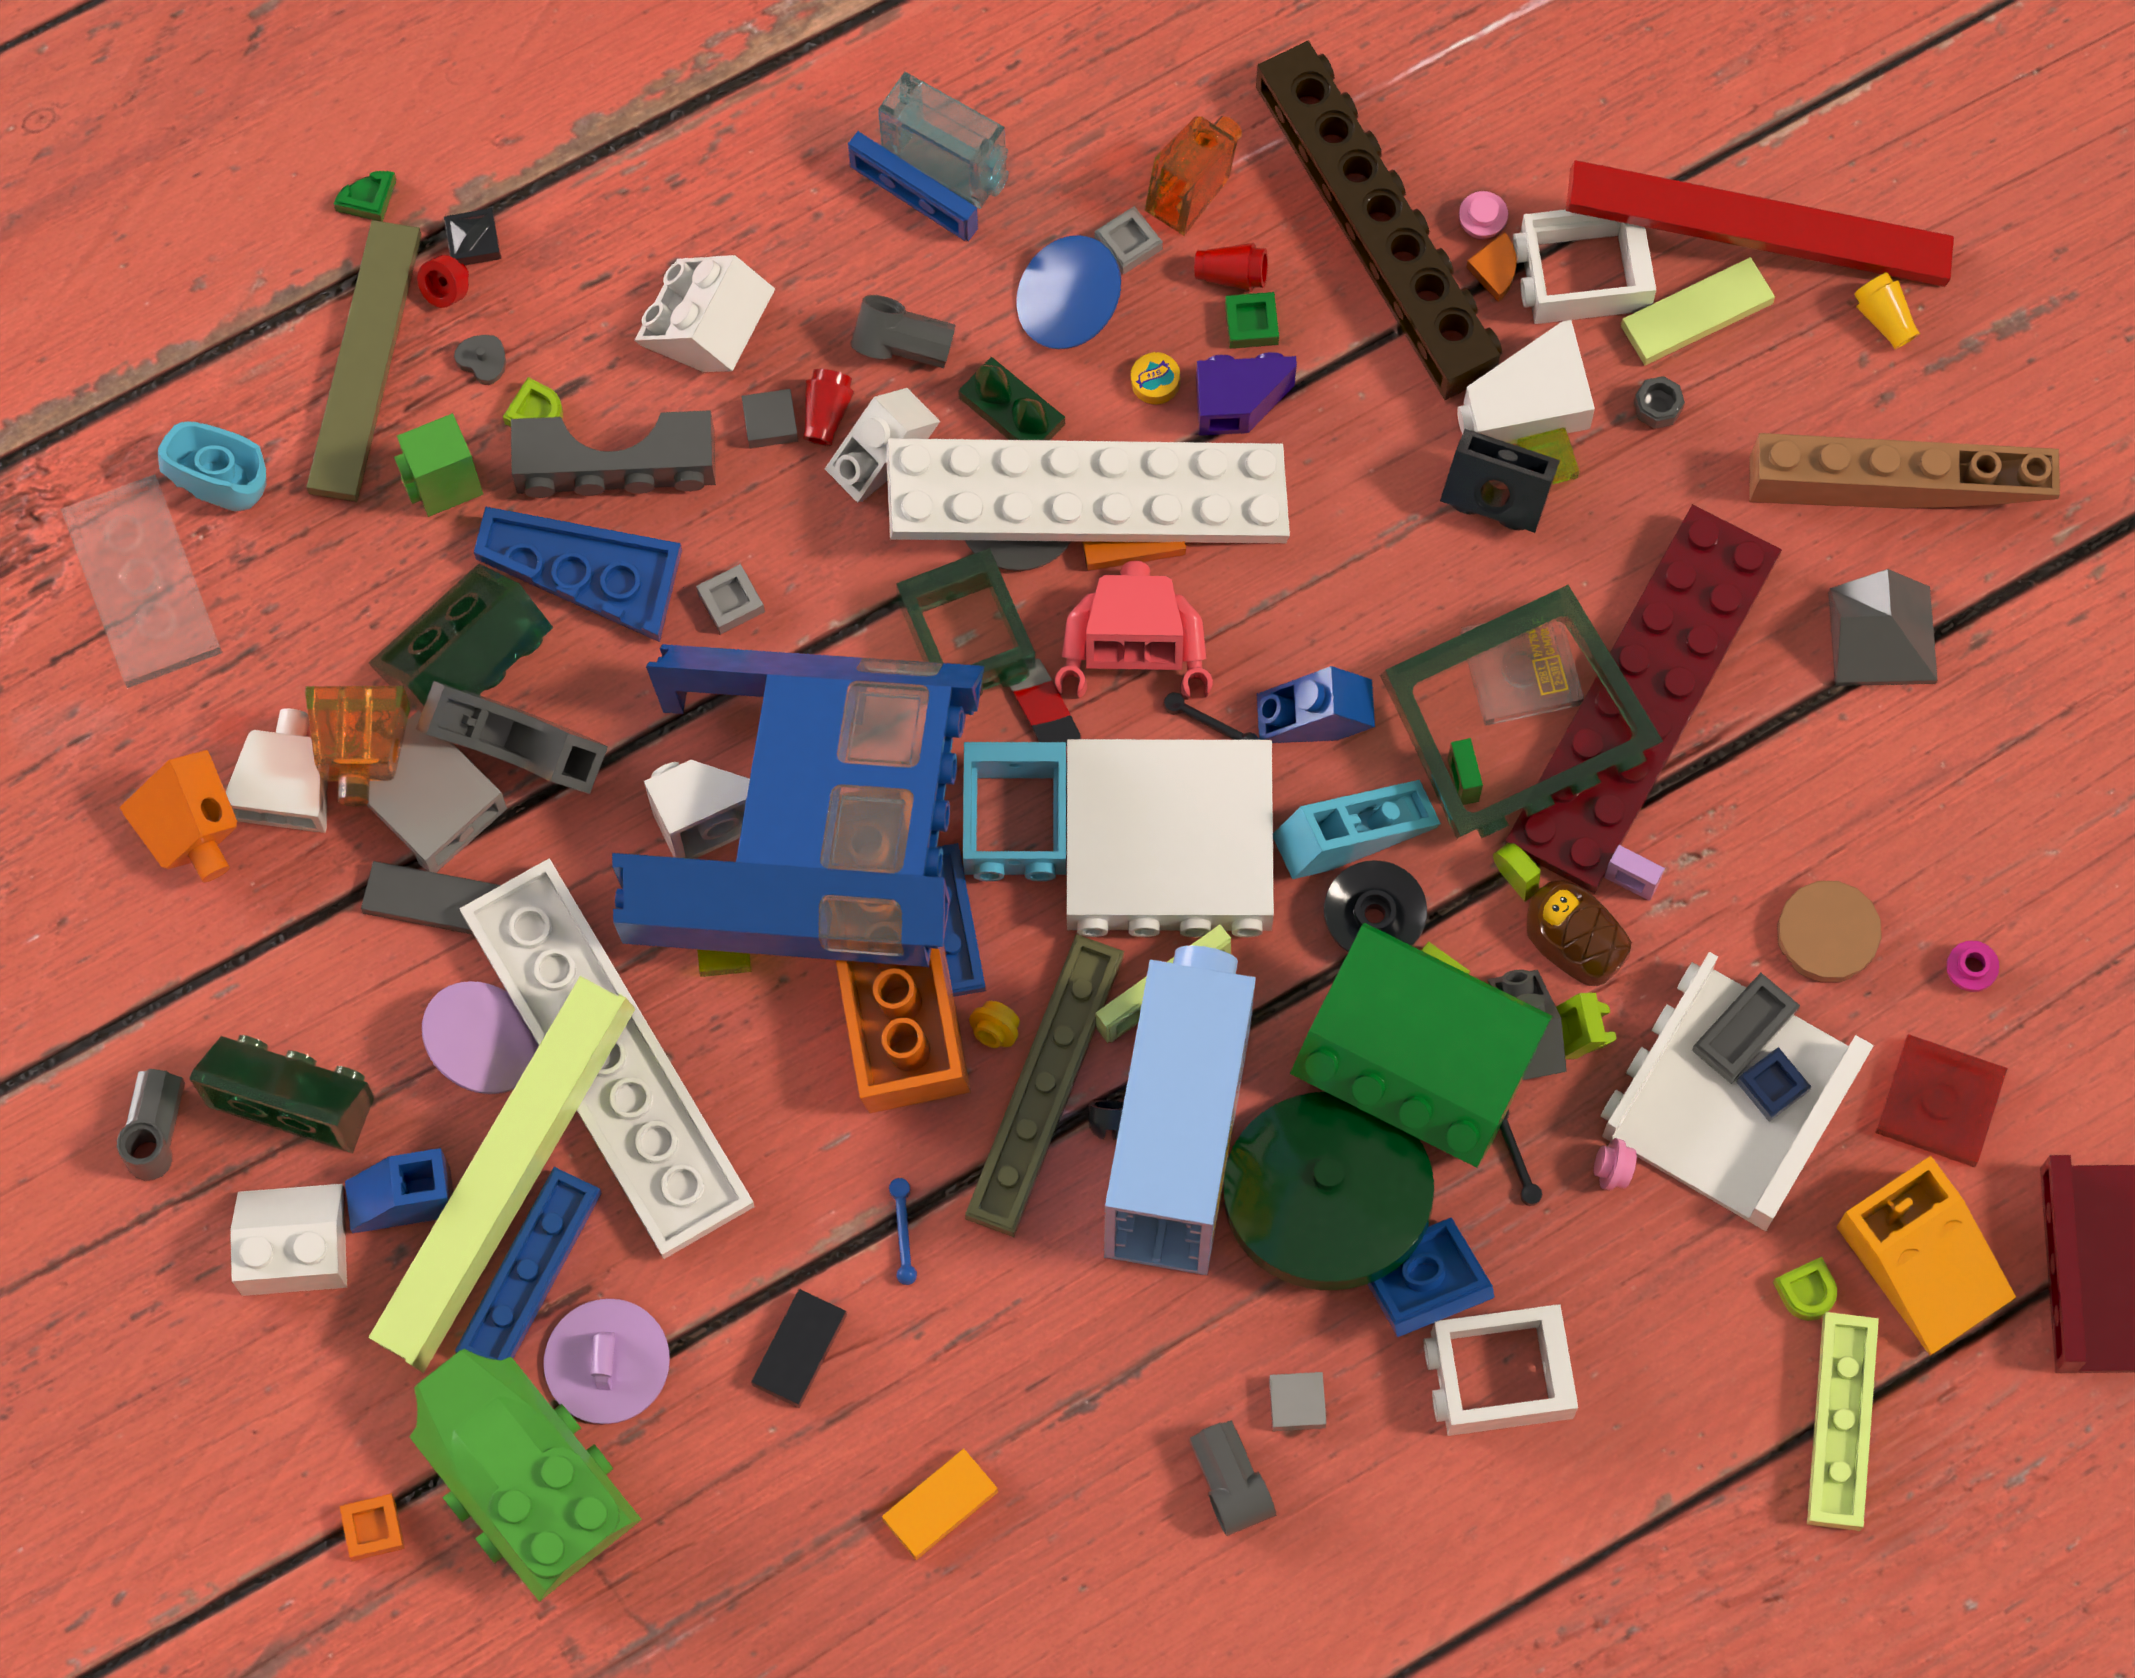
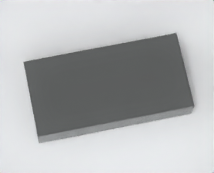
(1745, 1028)

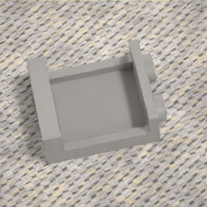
(435, 798)

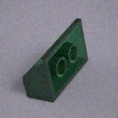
(464, 638)
(284, 1091)

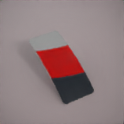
(1045, 707)

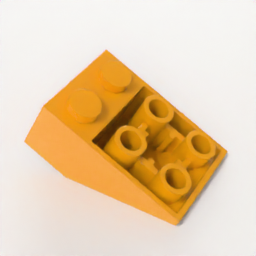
(1927, 1255)

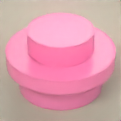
(1483, 215)
(1615, 1164)

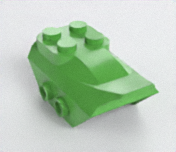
(518, 1470)

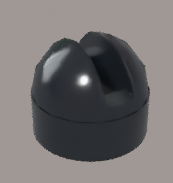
(1105, 1116)

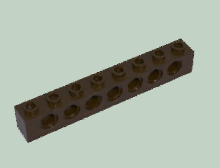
(1449, 363)

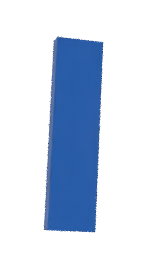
(530, 1267)

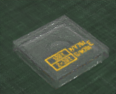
(1526, 676)

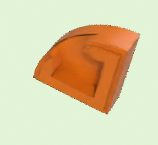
(1495, 266)

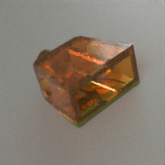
(1200, 157)
(357, 735)

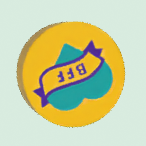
(1155, 378)

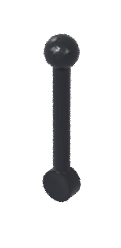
(1175, 704)
(1531, 1193)

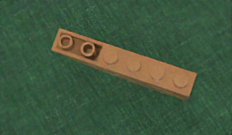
(1897, 472)

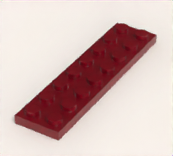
(1669, 661)

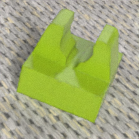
(1583, 1025)

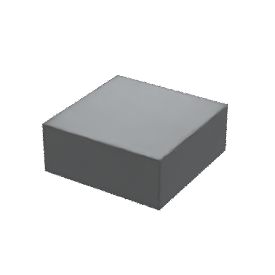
(769, 418)

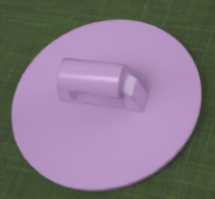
(477, 1037)
(606, 1361)

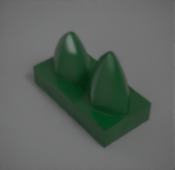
(1010, 404)

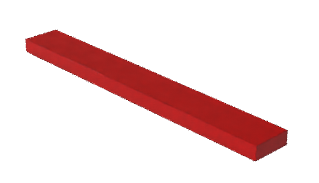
(1759, 223)

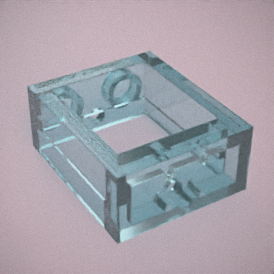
(944, 139)

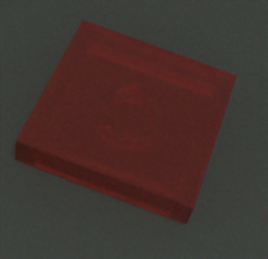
(1941, 1100)

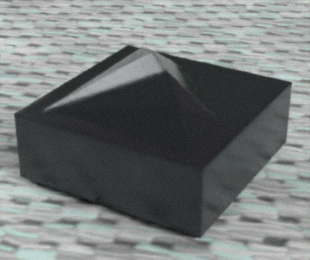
(472, 236)

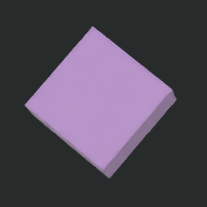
(1634, 872)

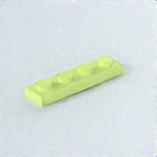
(1842, 1421)

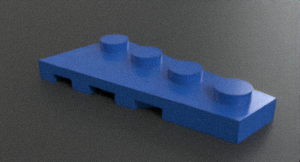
(593, 567)

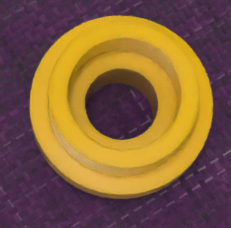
(995, 1024)

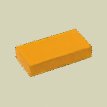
(940, 1504)

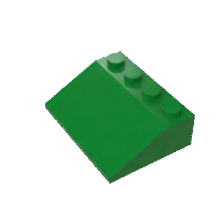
(1421, 1045)

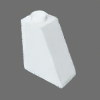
(1532, 391)

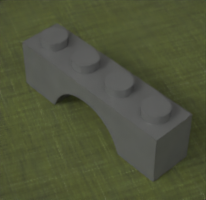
(673, 454)

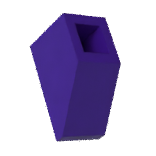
(1240, 392)

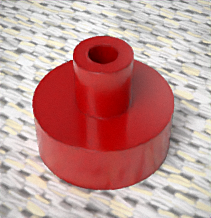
(443, 281)

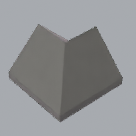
(1882, 631)

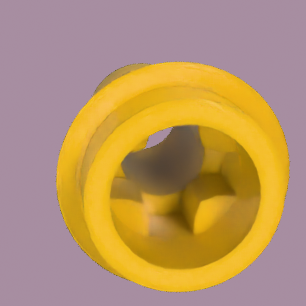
(1887, 310)

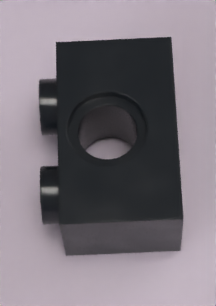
(1521, 470)

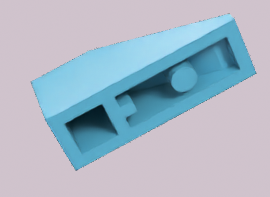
(1353, 827)

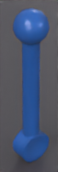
(900, 1190)

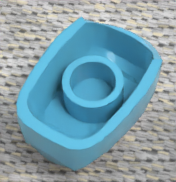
(213, 465)

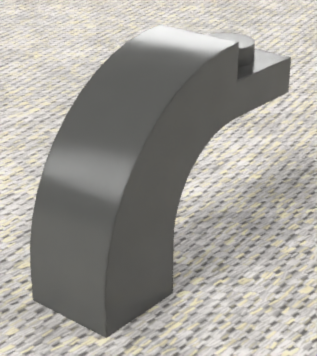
(512, 736)

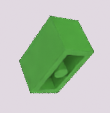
(437, 466)

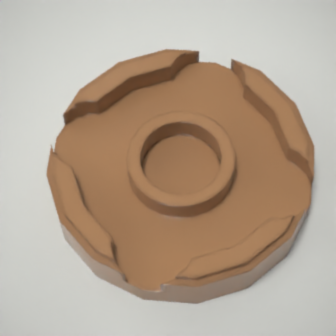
(1829, 931)

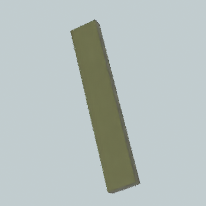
(364, 361)
(1044, 1086)

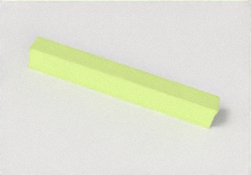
(502, 1173)

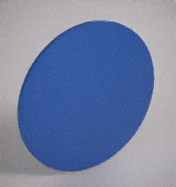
(1068, 292)

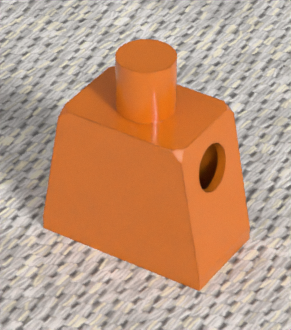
(184, 815)

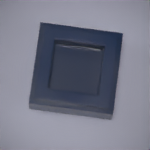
(1773, 1084)

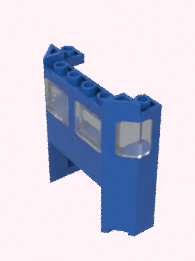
(834, 816)

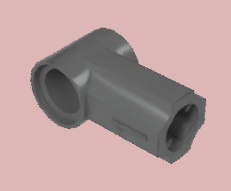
(890, 330)
(153, 1120)
(1236, 1491)

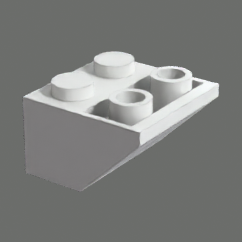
(705, 312)

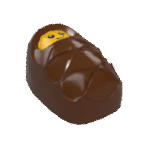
(1577, 933)

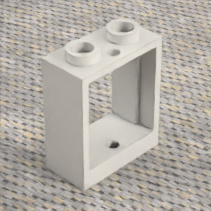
(1569, 226)
(1556, 1365)

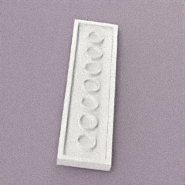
(1086, 491)
(637, 1101)

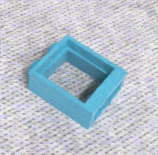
(1014, 761)

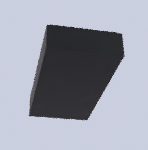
(799, 1348)

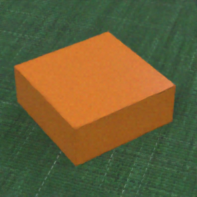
(371, 1527)

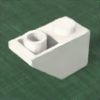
(861, 458)

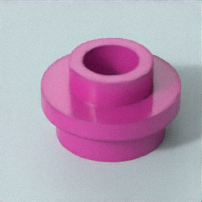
(1967, 979)

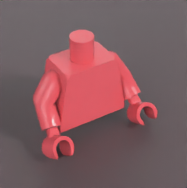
(1134, 625)

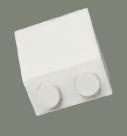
(697, 806)
(289, 1240)

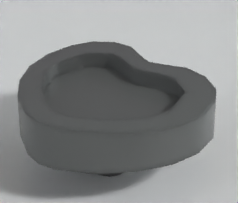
(483, 357)

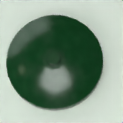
(1327, 1193)

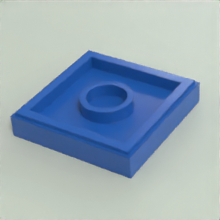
(1433, 1282)

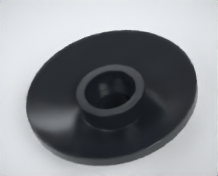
(1378, 887)

